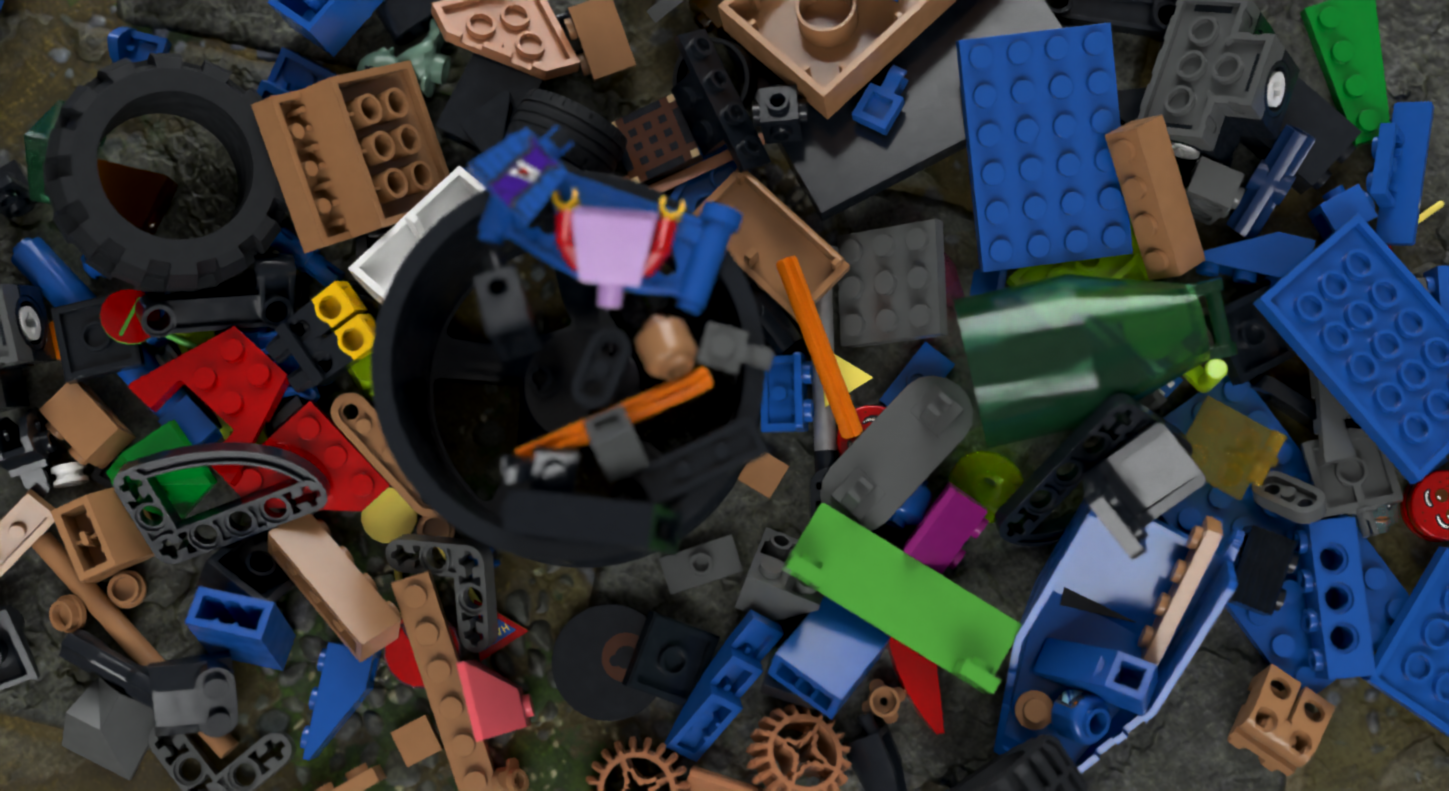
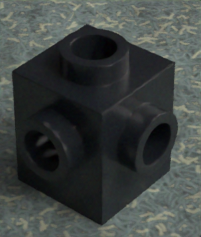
(780, 113)

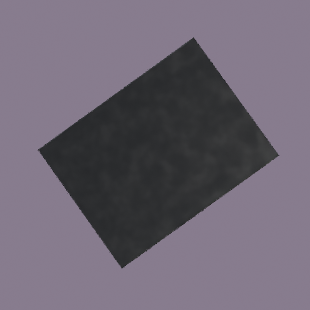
(850, 162)

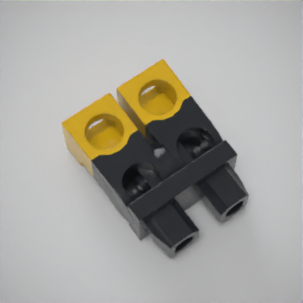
(324, 337)

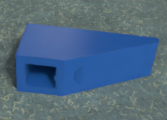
(1257, 259)
(1099, 671)
(340, 692)

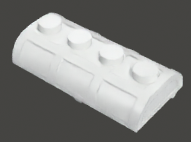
(382, 260)

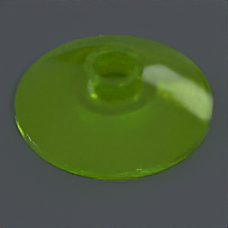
(969, 476)

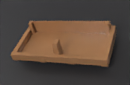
(773, 233)

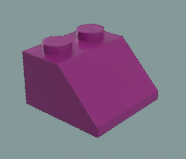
(946, 529)

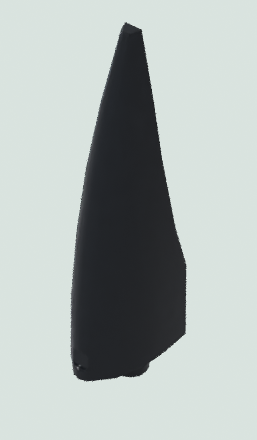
(875, 757)

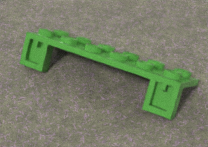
(903, 598)

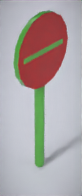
(122, 324)

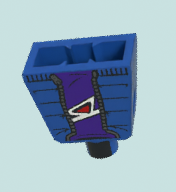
(523, 171)

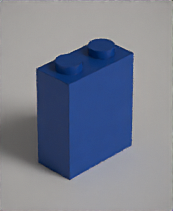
(243, 625)
(828, 656)

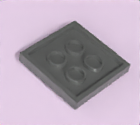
(893, 284)

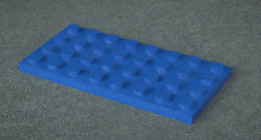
(1280, 637)

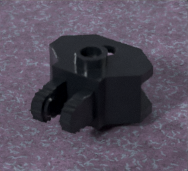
(29, 450)

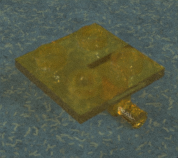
(1232, 448)

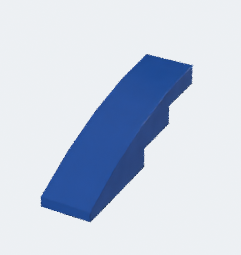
(723, 683)

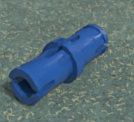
(310, 262)

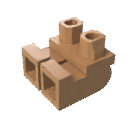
(1278, 724)

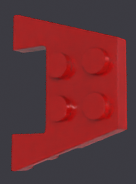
(230, 378)

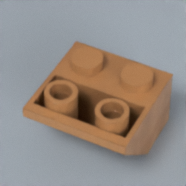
(100, 535)

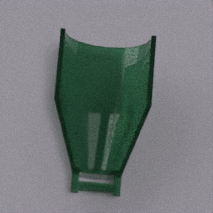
(1069, 341)

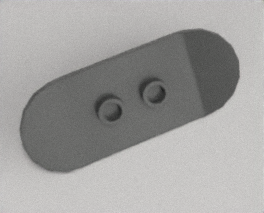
(898, 451)

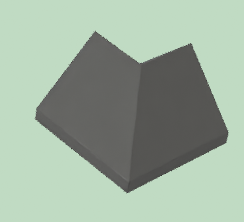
(109, 728)

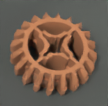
(771, 747)
(624, 758)

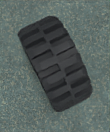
(1030, 766)

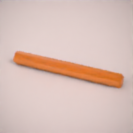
(819, 347)
(635, 407)

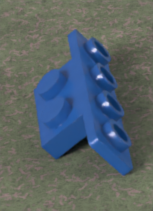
(1400, 171)

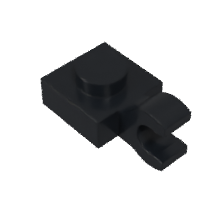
(547, 471)

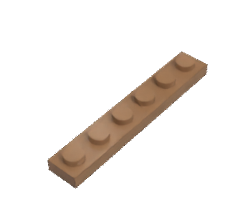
(437, 664)

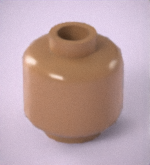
(666, 347)

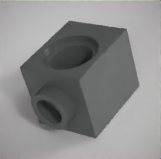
(615, 443)

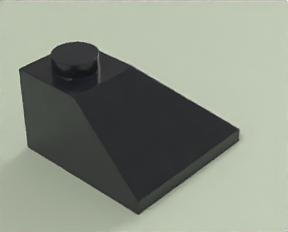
(246, 570)

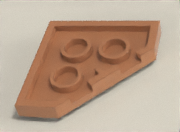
(509, 32)

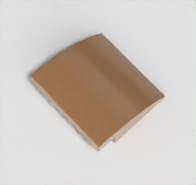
(351, 152)

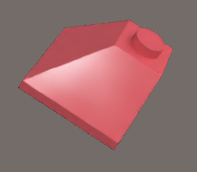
(493, 701)

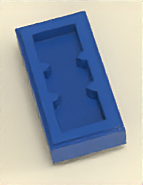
(924, 363)

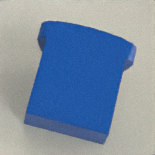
(134, 45)

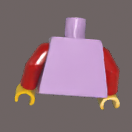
(613, 244)

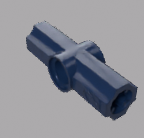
(1271, 181)

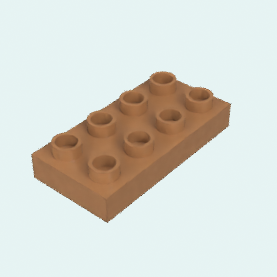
(827, 44)

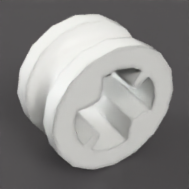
(69, 475)

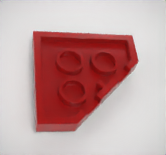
(318, 439)

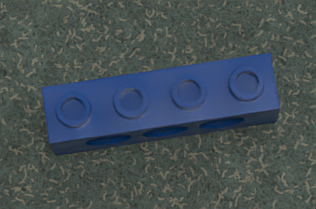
(1350, 614)

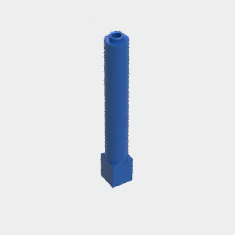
(64, 287)

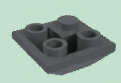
(771, 589)

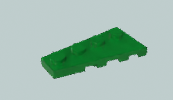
(1351, 60)

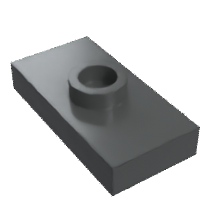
(701, 564)

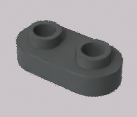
(1290, 498)

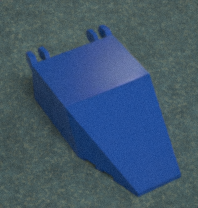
(1100, 570)

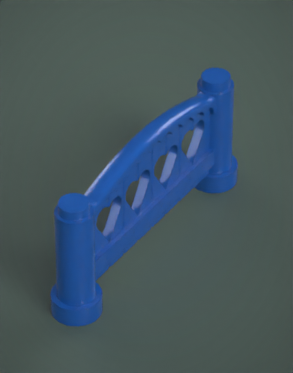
(696, 246)

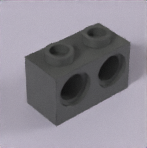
(1212, 190)

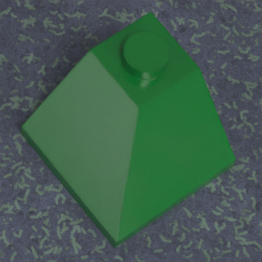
(184, 486)

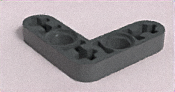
(460, 568)
(226, 779)

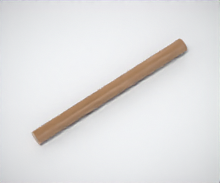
(112, 620)

